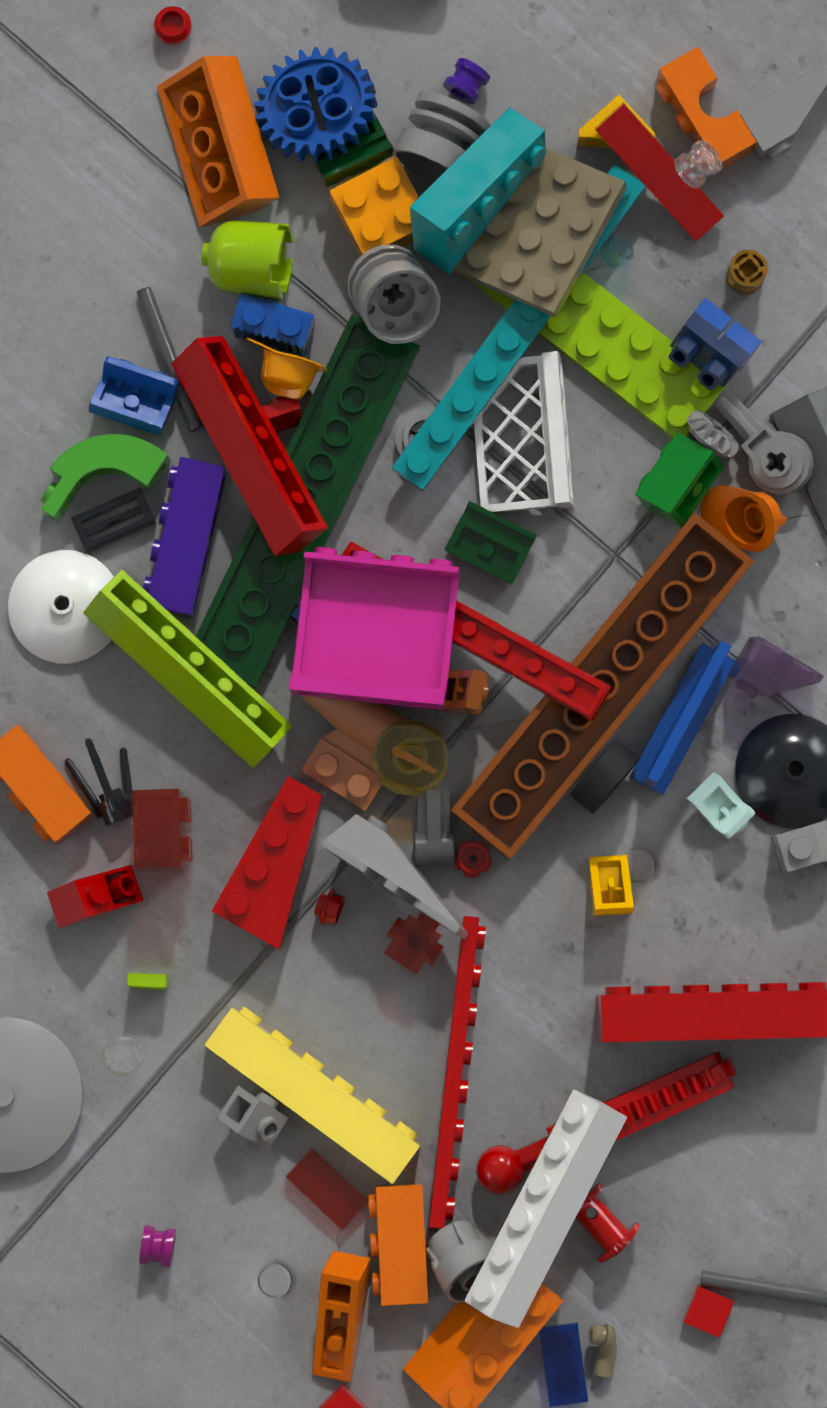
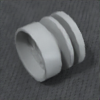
(442, 134)
(393, 294)

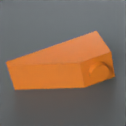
(340, 1314)

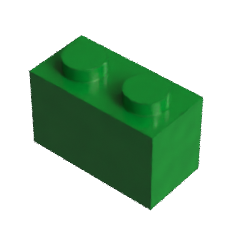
(679, 479)

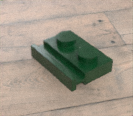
(372, 149)
(490, 542)

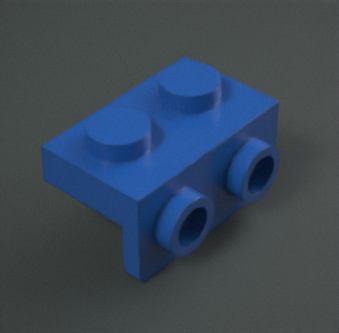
(134, 395)

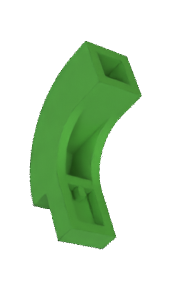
(100, 456)

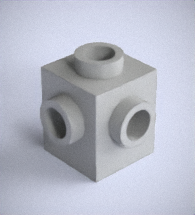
(258, 1123)

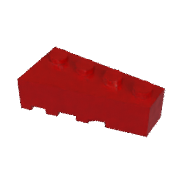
(269, 872)

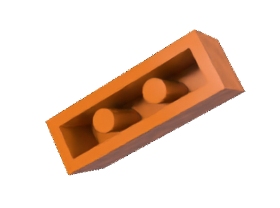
(40, 788)
(399, 1244)

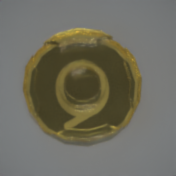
(410, 757)

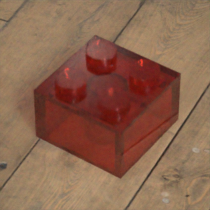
(160, 830)

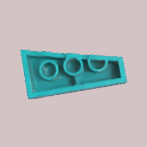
(475, 189)

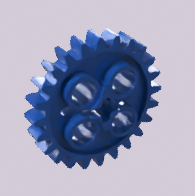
(282, 114)

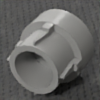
(457, 1258)

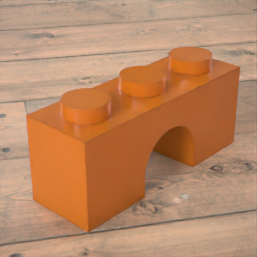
(683, 84)

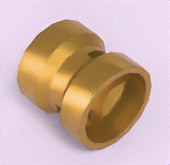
(745, 280)

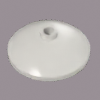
(53, 633)

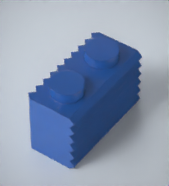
(273, 324)

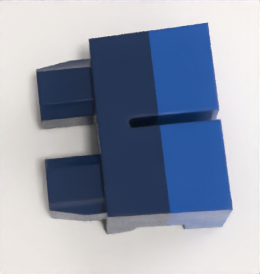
(700, 345)

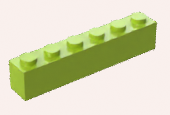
(187, 668)

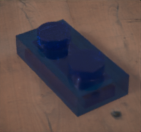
(563, 1364)

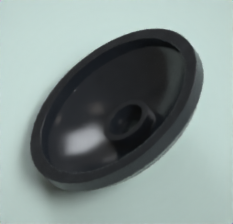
(764, 772)

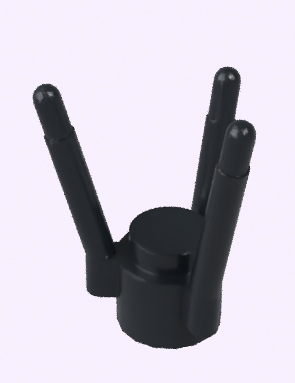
(113, 804)

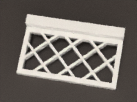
(555, 439)

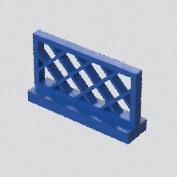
(683, 717)

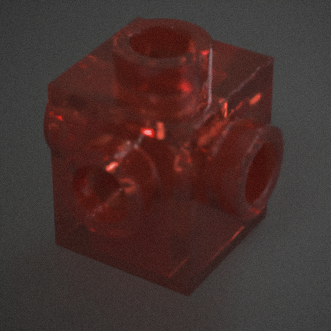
(401, 951)

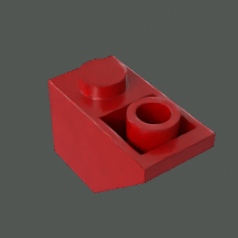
(94, 896)

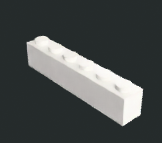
(545, 1209)

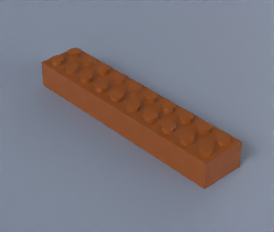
(625, 653)

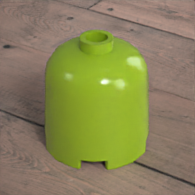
(250, 258)

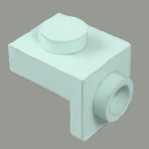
(721, 806)

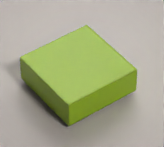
(148, 981)

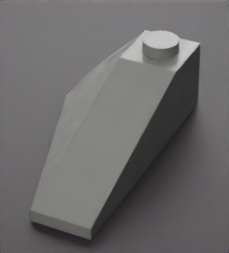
(380, 858)

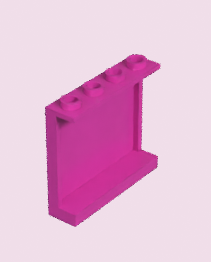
(375, 629)

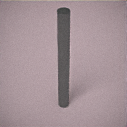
(167, 354)
(763, 1288)

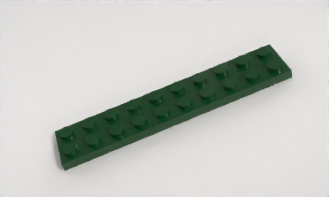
(329, 456)

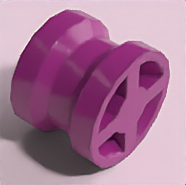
(157, 1246)

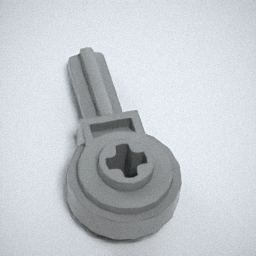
(764, 444)

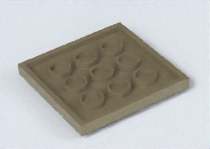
(544, 233)

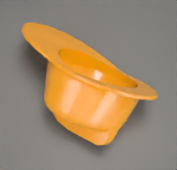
(287, 373)

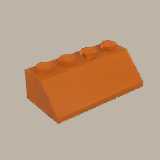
(217, 140)
(473, 1351)

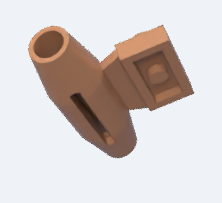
(345, 754)

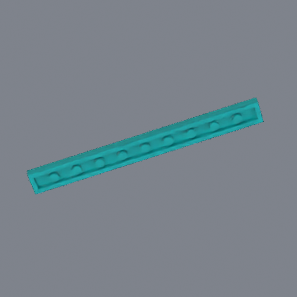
(489, 370)

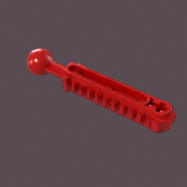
(503, 1168)

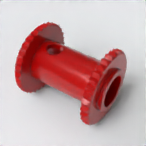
(605, 1226)

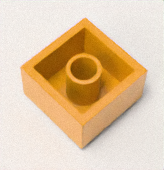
(376, 206)

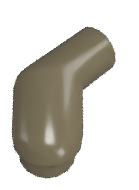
(606, 1354)

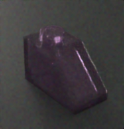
(768, 670)

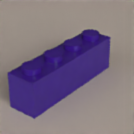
(186, 535)

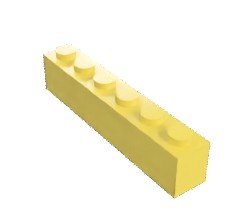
(312, 1094)

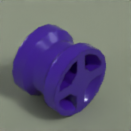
(466, 80)

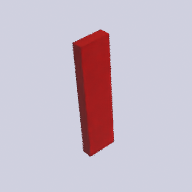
(657, 171)

